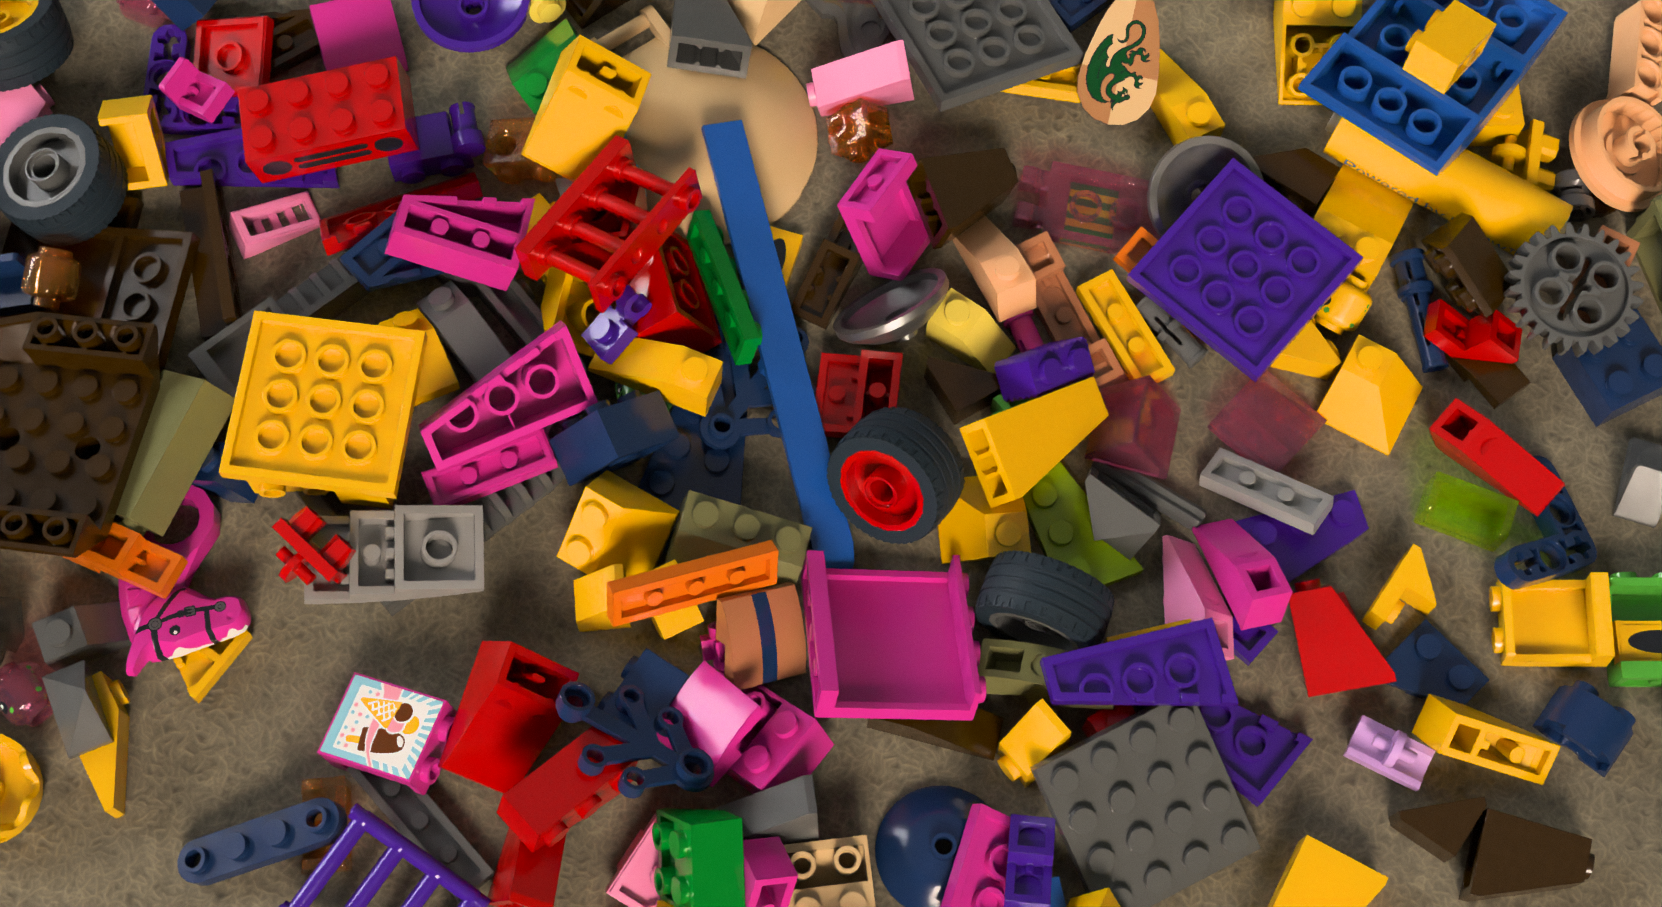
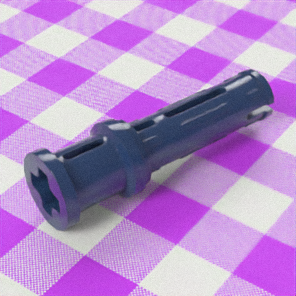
(1411, 291)

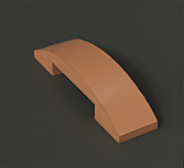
(1060, 307)

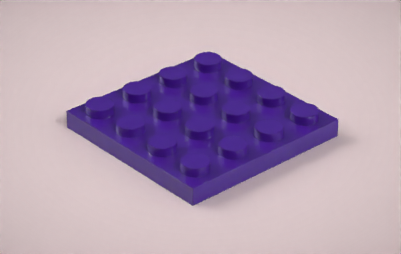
(1244, 269)

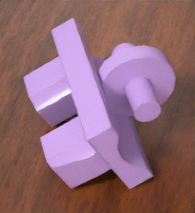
(1389, 753)

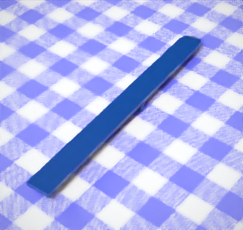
(780, 348)

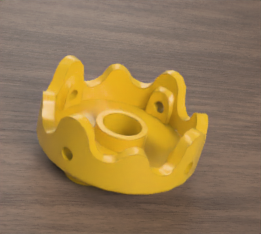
(19, 788)

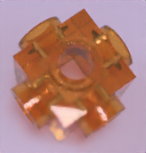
(859, 130)

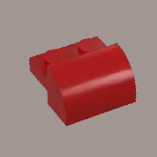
(855, 387)

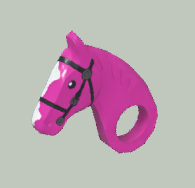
(186, 618)

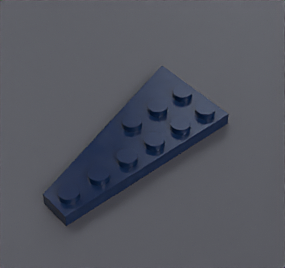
(690, 462)

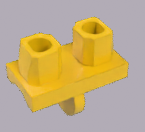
(1523, 155)

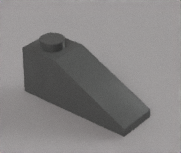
(463, 331)

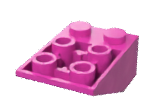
(780, 744)

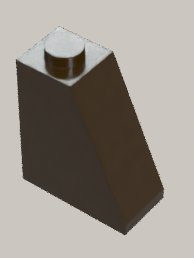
(960, 190)
(1522, 858)

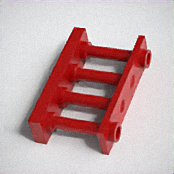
(584, 199)

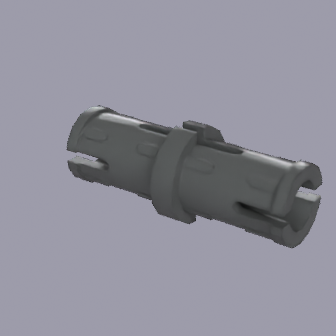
(1172, 332)

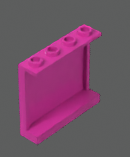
(891, 642)

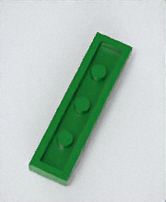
(723, 288)

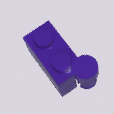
(441, 146)

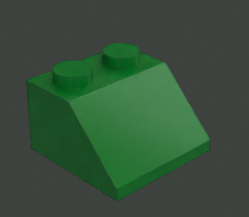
(534, 68)

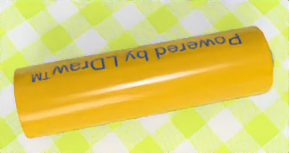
(1499, 201)

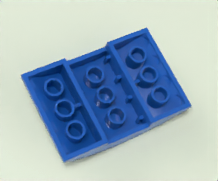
(1368, 87)

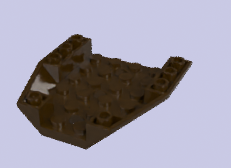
(63, 390)

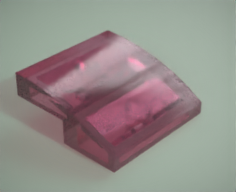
(1267, 423)

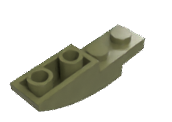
(1016, 670)

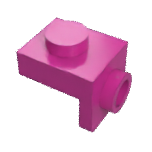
(195, 91)

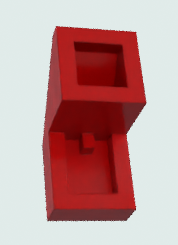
(1474, 339)

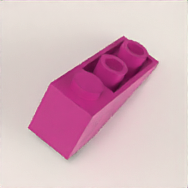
(1245, 573)

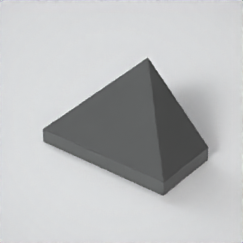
(77, 709)

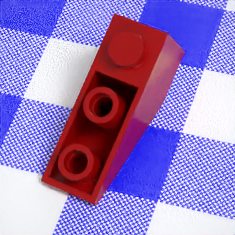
(1494, 457)

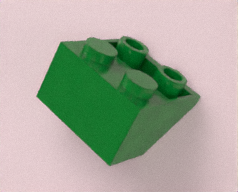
(699, 858)

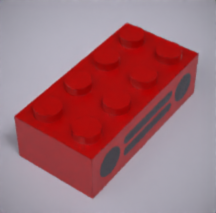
(328, 119)

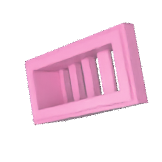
(263, 240)

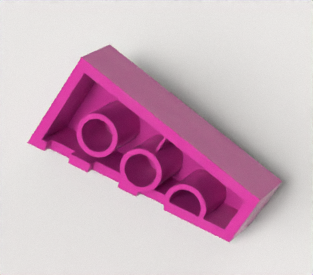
(516, 398)

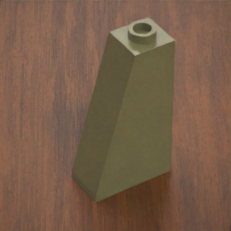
(172, 450)

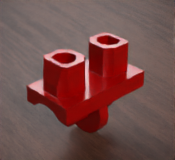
(299, 534)

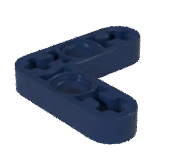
(1558, 537)

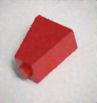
(1332, 644)
(525, 876)

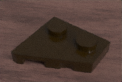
(292, 39)

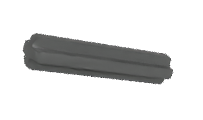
(1156, 495)

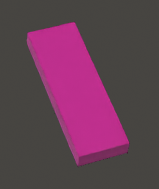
(491, 470)

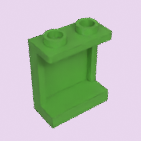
(1635, 600)

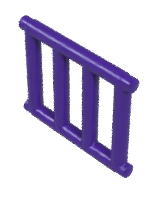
(397, 848)

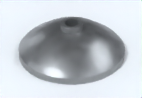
(1186, 168)
(893, 309)

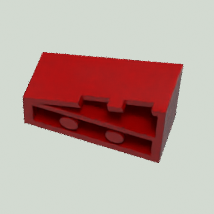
(560, 794)

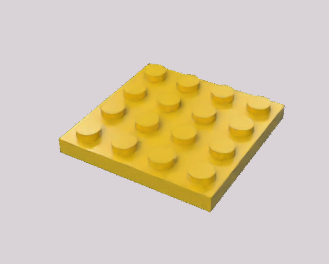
(324, 404)

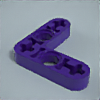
(179, 121)

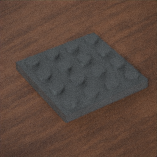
(979, 45)
(1146, 806)

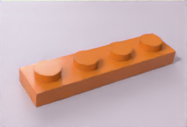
(691, 583)

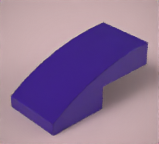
(1029, 861)

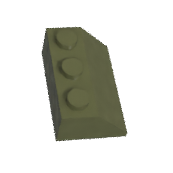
(717, 526)

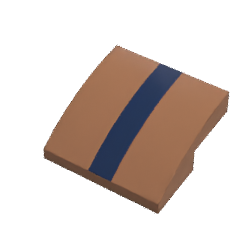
(761, 635)

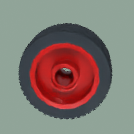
(896, 475)

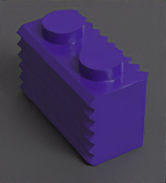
(1044, 369)

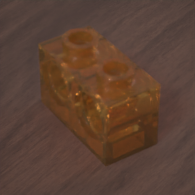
(504, 150)

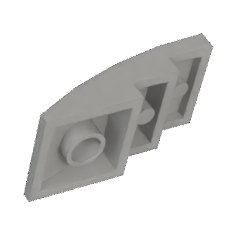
(404, 554)

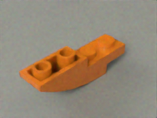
(134, 560)

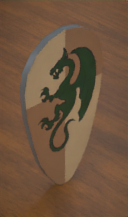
(1121, 64)

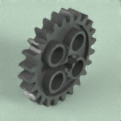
(1607, 307)

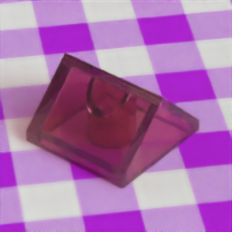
(1138, 429)

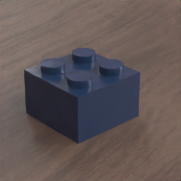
(1616, 376)
(613, 435)

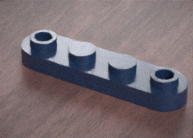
(262, 841)

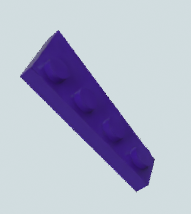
(1251, 748)

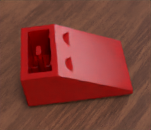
(504, 715)

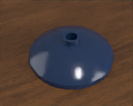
(907, 840)

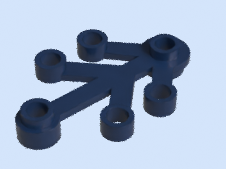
(748, 394)
(682, 766)

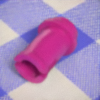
(1024, 331)

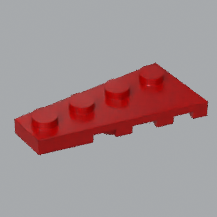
(349, 227)

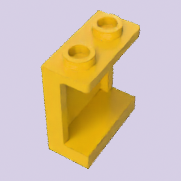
(1554, 623)

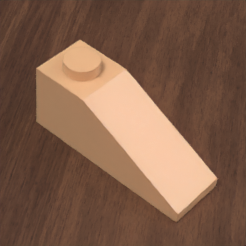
(997, 269)

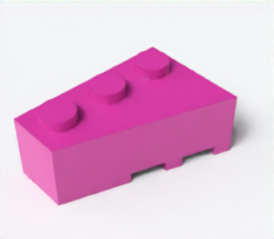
(461, 236)

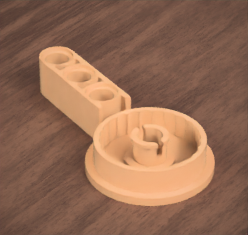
(1620, 138)

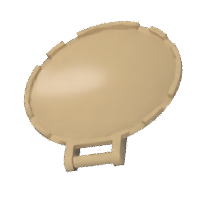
(679, 102)

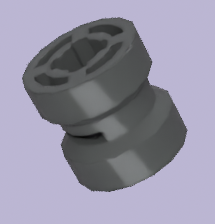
(1572, 190)

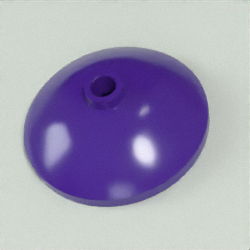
(454, 29)

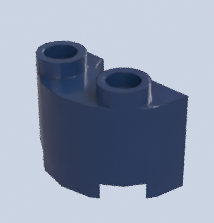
(1586, 725)

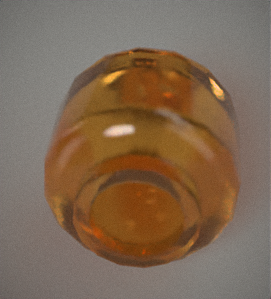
(51, 277)

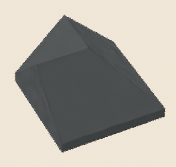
(1118, 514)

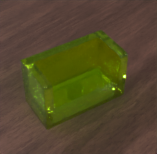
(1466, 511)

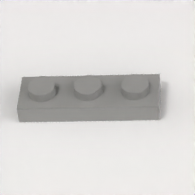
(1266, 491)

